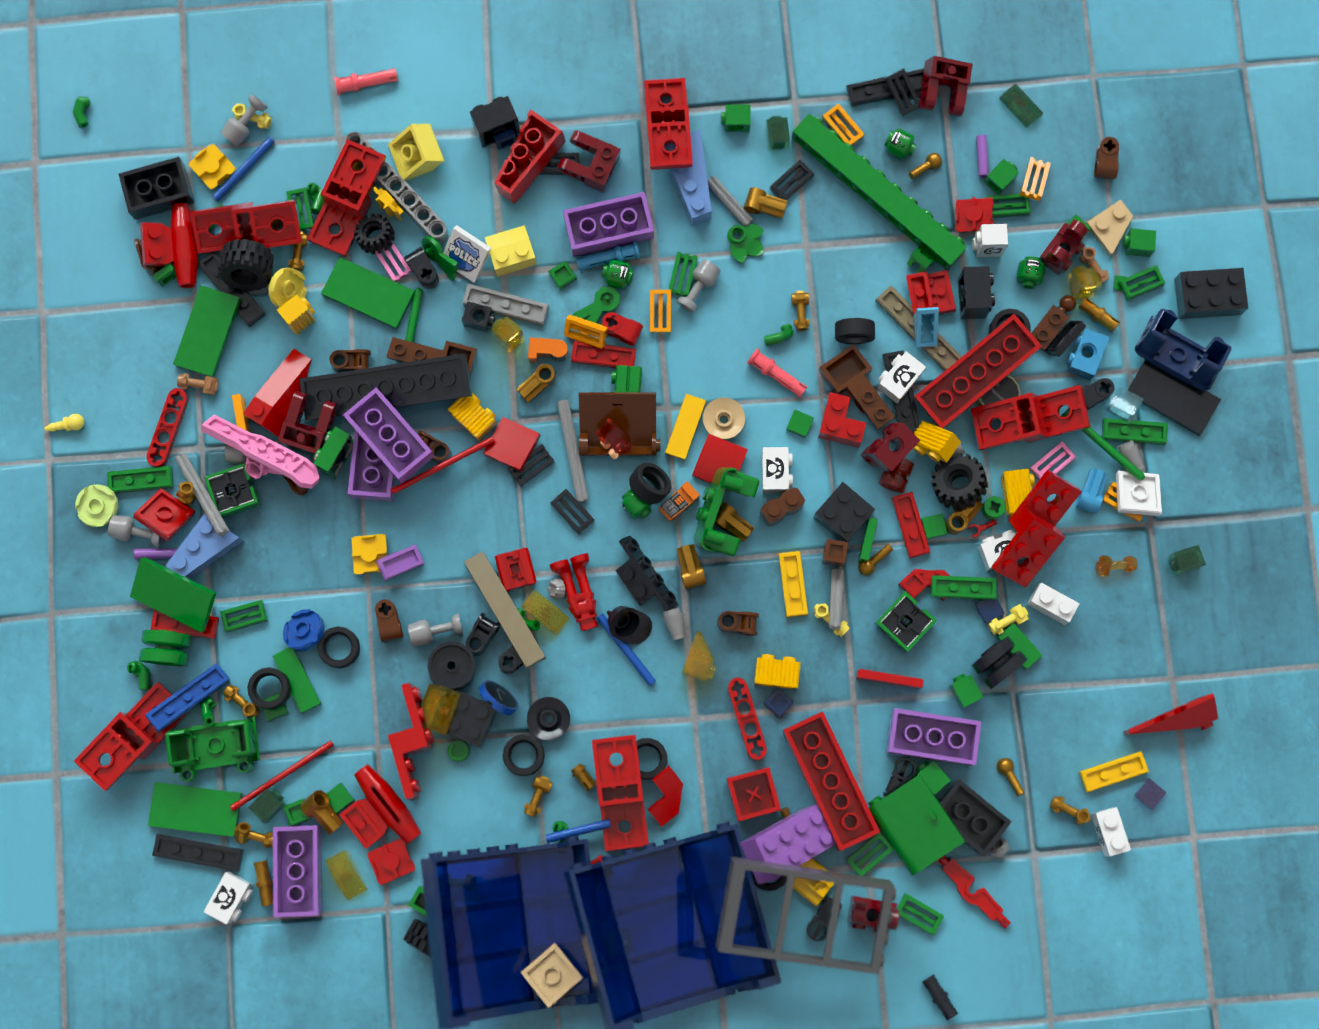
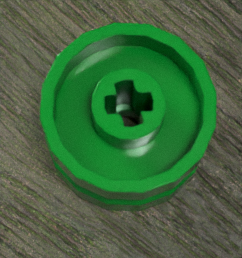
(165, 648)

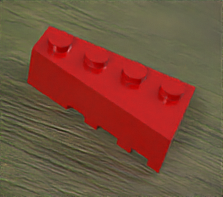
(528, 156)

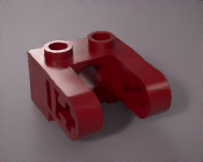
(946, 73)
(602, 164)
(1071, 237)
(303, 435)
(879, 453)
(861, 905)

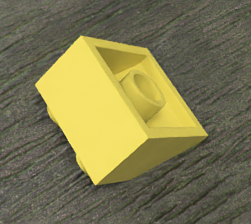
(415, 151)
(511, 251)

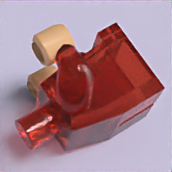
(614, 436)

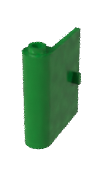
(915, 824)

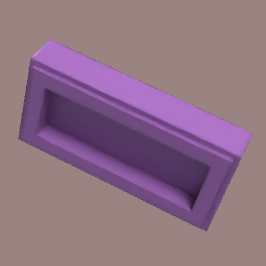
(399, 562)

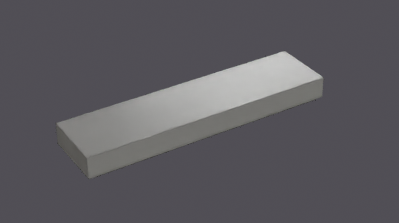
(507, 304)

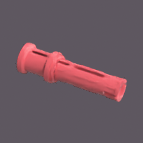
(356, 82)
(768, 367)

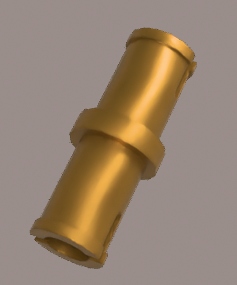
(1099, 314)
(264, 882)

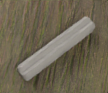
(729, 201)
(836, 599)

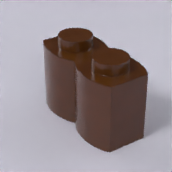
(776, 509)

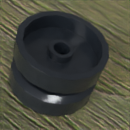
(457, 655)
(999, 662)

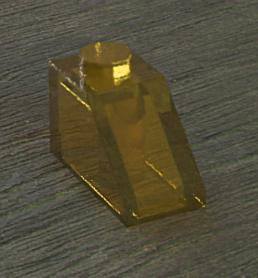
(1083, 282)
(507, 333)
(545, 612)
(700, 660)
(439, 707)
(346, 874)

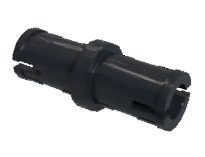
(940, 997)

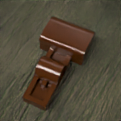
(408, 351)
(848, 372)

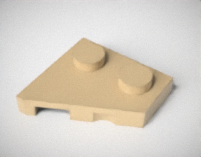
(1110, 226)

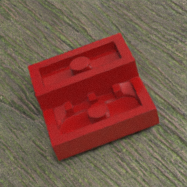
(931, 291)
(718, 454)

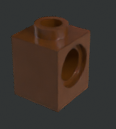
(834, 553)

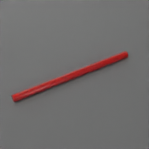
(444, 464)
(282, 775)

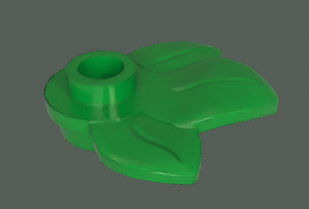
(747, 244)

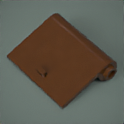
(630, 410)

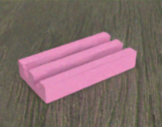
(401, 274)
(1039, 474)

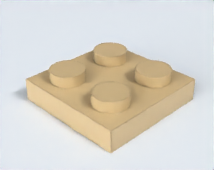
(552, 975)

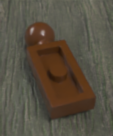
(1053, 321)

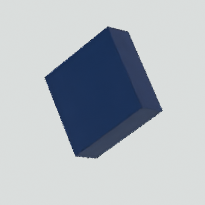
(505, 139)
(989, 609)
(778, 702)

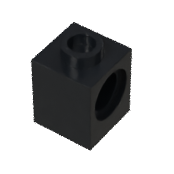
(472, 310)

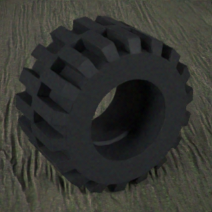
(246, 265)

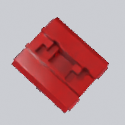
(973, 213)
(515, 569)
(391, 861)

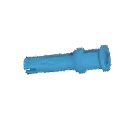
(618, 253)

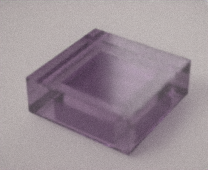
(1150, 793)

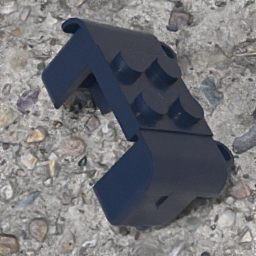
(1179, 354)

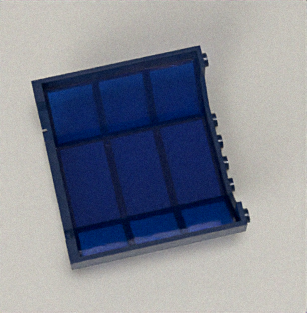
(492, 920)
(655, 926)

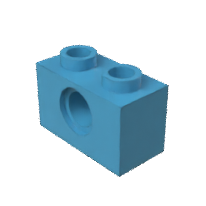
(1095, 344)

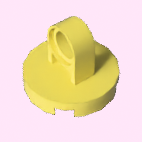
(285, 285)

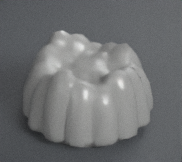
(556, 588)
(1000, 848)

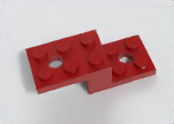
(668, 124)
(346, 197)
(246, 222)
(1030, 417)
(1036, 528)
(125, 740)
(411, 742)
(620, 792)

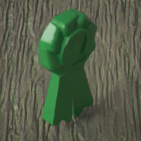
(434, 252)
(606, 300)

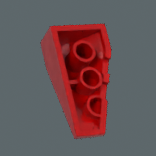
(273, 400)
(1191, 715)

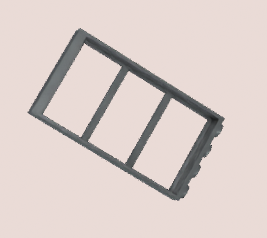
(732, 901)

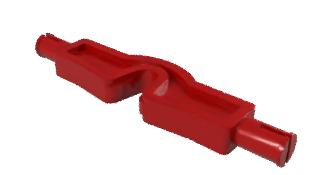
(980, 898)

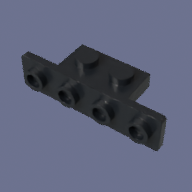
(642, 578)

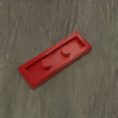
(608, 356)
(910, 525)
(163, 622)
(890, 679)

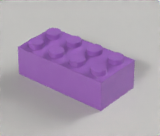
(608, 224)
(388, 435)
(368, 474)
(933, 737)
(789, 841)
(297, 871)

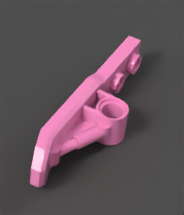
(262, 453)

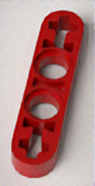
(171, 429)
(751, 717)

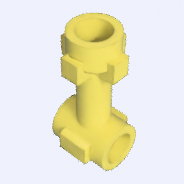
(263, 120)
(821, 611)
(1017, 614)

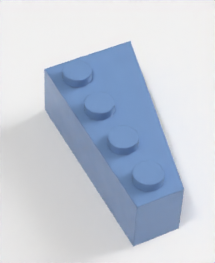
(693, 182)

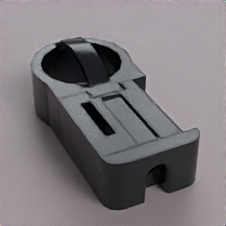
(898, 780)
(823, 916)

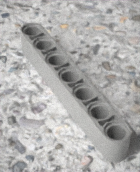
(404, 194)

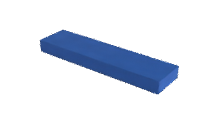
(187, 698)

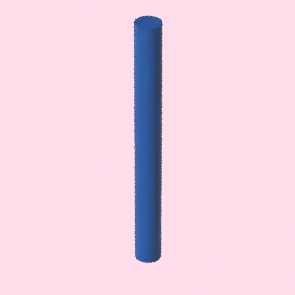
(238, 174)
(628, 653)

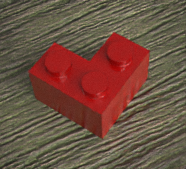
(836, 426)

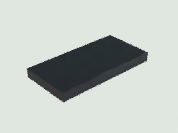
(1174, 398)

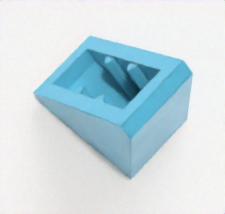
(926, 326)

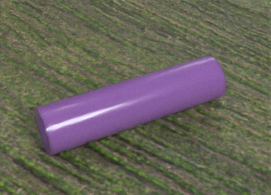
(982, 156)
(155, 553)

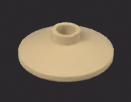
(724, 408)

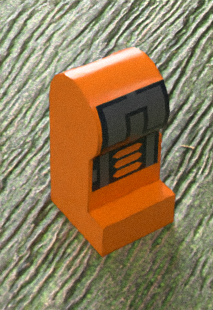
(547, 348)
(679, 502)

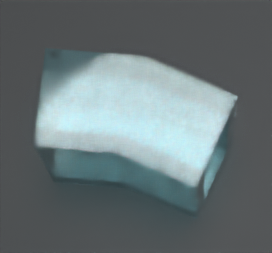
(1125, 404)

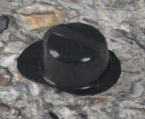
(629, 624)

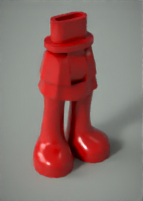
(581, 604)

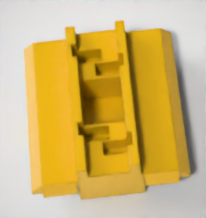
(212, 166)
(387, 203)
(367, 551)
(812, 889)

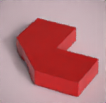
(918, 580)
(669, 804)

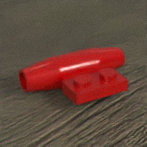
(173, 244)
(379, 810)

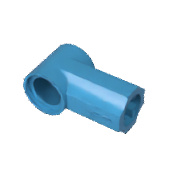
(1091, 494)

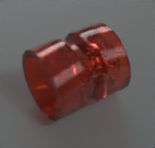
(896, 480)

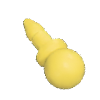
(72, 422)

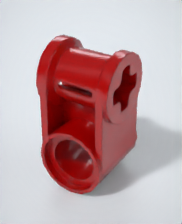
(624, 328)

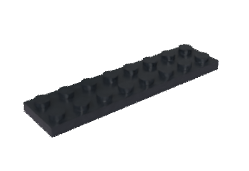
(399, 383)

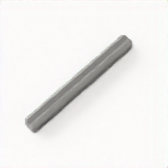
(572, 451)
(202, 495)

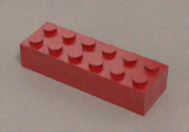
(978, 372)
(830, 781)

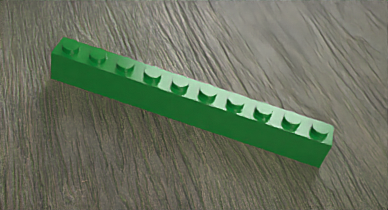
(878, 191)

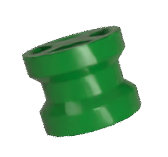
(989, 510)

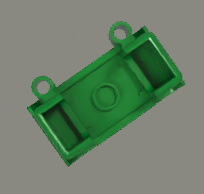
(723, 479)
(213, 747)

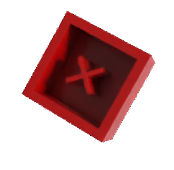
(753, 794)

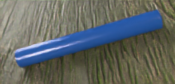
(576, 831)

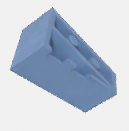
(201, 549)

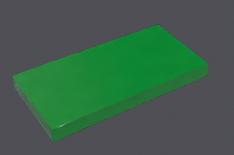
(368, 292)
(207, 331)
(173, 594)
(194, 809)

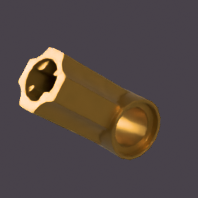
(759, 202)
(535, 385)
(963, 517)
(728, 519)
(691, 571)
(318, 807)

